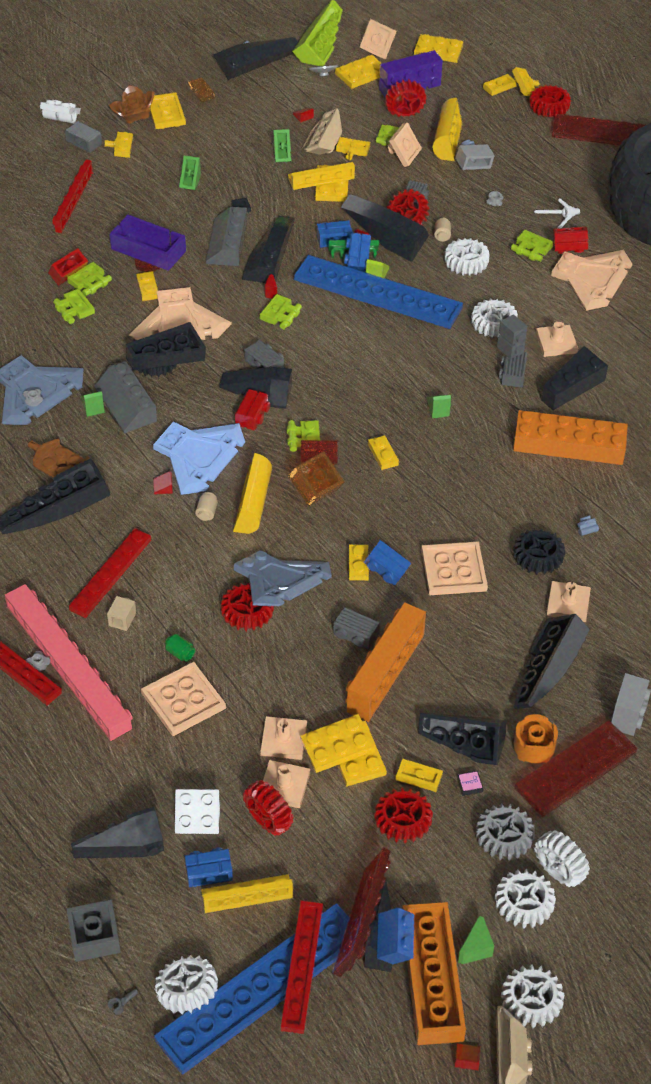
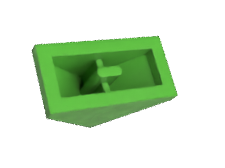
(282, 145)
(190, 173)
(93, 403)
(439, 405)
(478, 944)

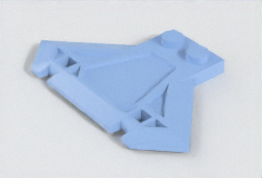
(199, 453)

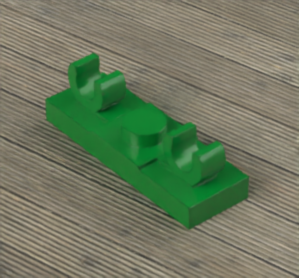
(340, 246)

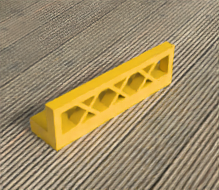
(322, 175)
(247, 893)

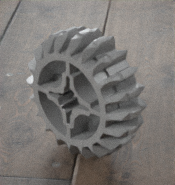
(509, 841)

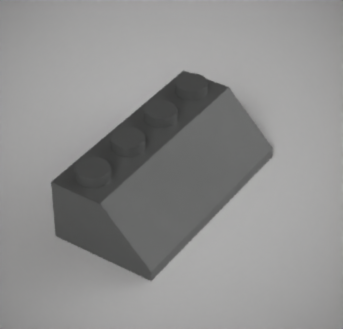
(227, 237)
(126, 398)

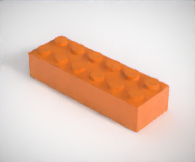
(570, 437)
(385, 661)
(434, 977)

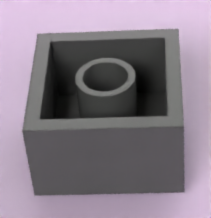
(93, 930)

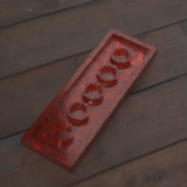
(592, 129)
(575, 768)
(362, 913)

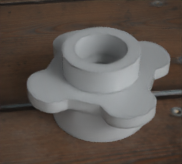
(494, 198)
(33, 397)
(43, 661)

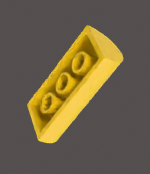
(448, 131)
(253, 495)

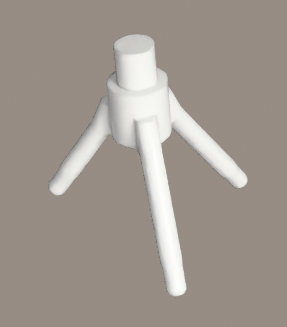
(568, 212)

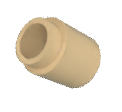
(442, 229)
(206, 506)

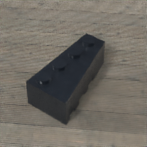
(166, 348)
(574, 378)

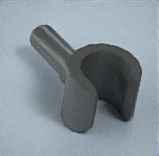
(121, 1002)

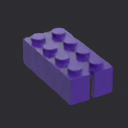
(422, 68)
(148, 242)

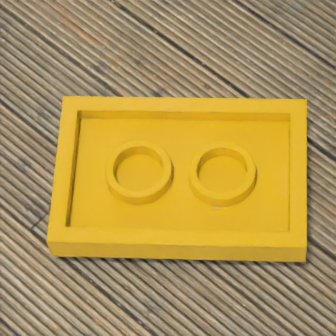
(447, 49)
(359, 71)
(167, 111)
(332, 191)
(337, 743)
(363, 767)

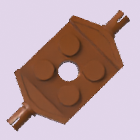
(51, 455)

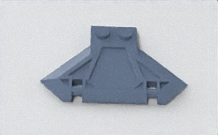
(23, 376)
(280, 579)

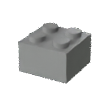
(631, 704)

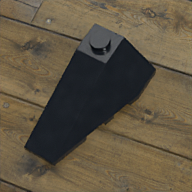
(272, 380)
(371, 959)

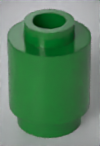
(180, 647)

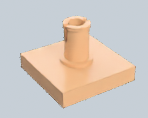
(378, 39)
(404, 144)
(556, 340)
(568, 599)
(283, 738)
(288, 780)

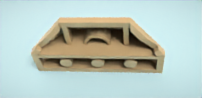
(324, 134)
(511, 1049)

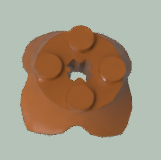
(134, 104)

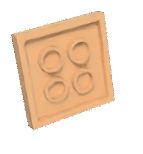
(454, 568)
(183, 698)

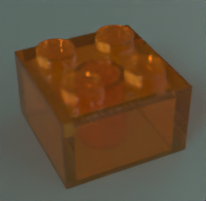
(316, 479)

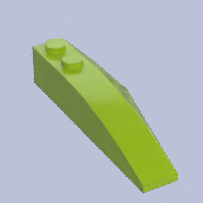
(318, 40)

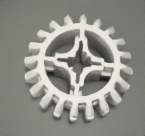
(467, 256)
(488, 314)
(562, 858)
(525, 910)
(186, 984)
(532, 1008)

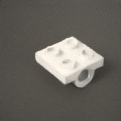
(60, 111)
(197, 811)

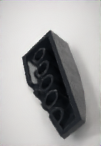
(250, 56)
(390, 228)
(269, 252)
(64, 496)
(551, 657)

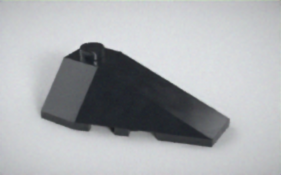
(472, 736)
(132, 838)

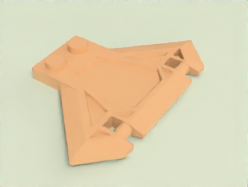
(593, 276)
(176, 309)

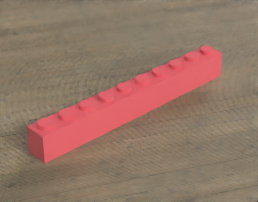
(69, 663)

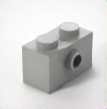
(474, 157)

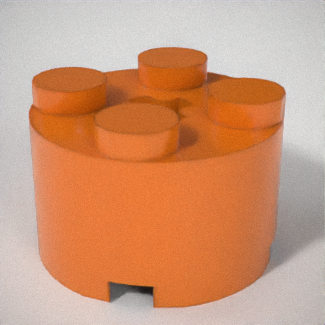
(535, 739)

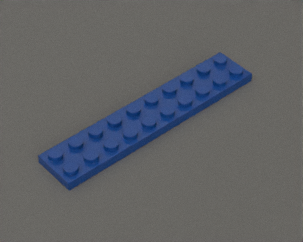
(379, 291)
(245, 997)

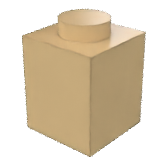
(121, 613)

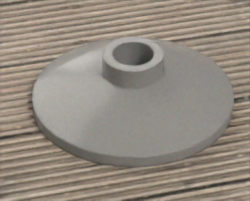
(323, 71)

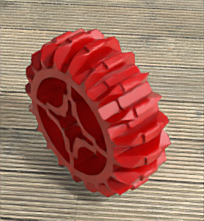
(405, 98)
(550, 101)
(405, 203)
(240, 611)
(268, 807)
(404, 807)

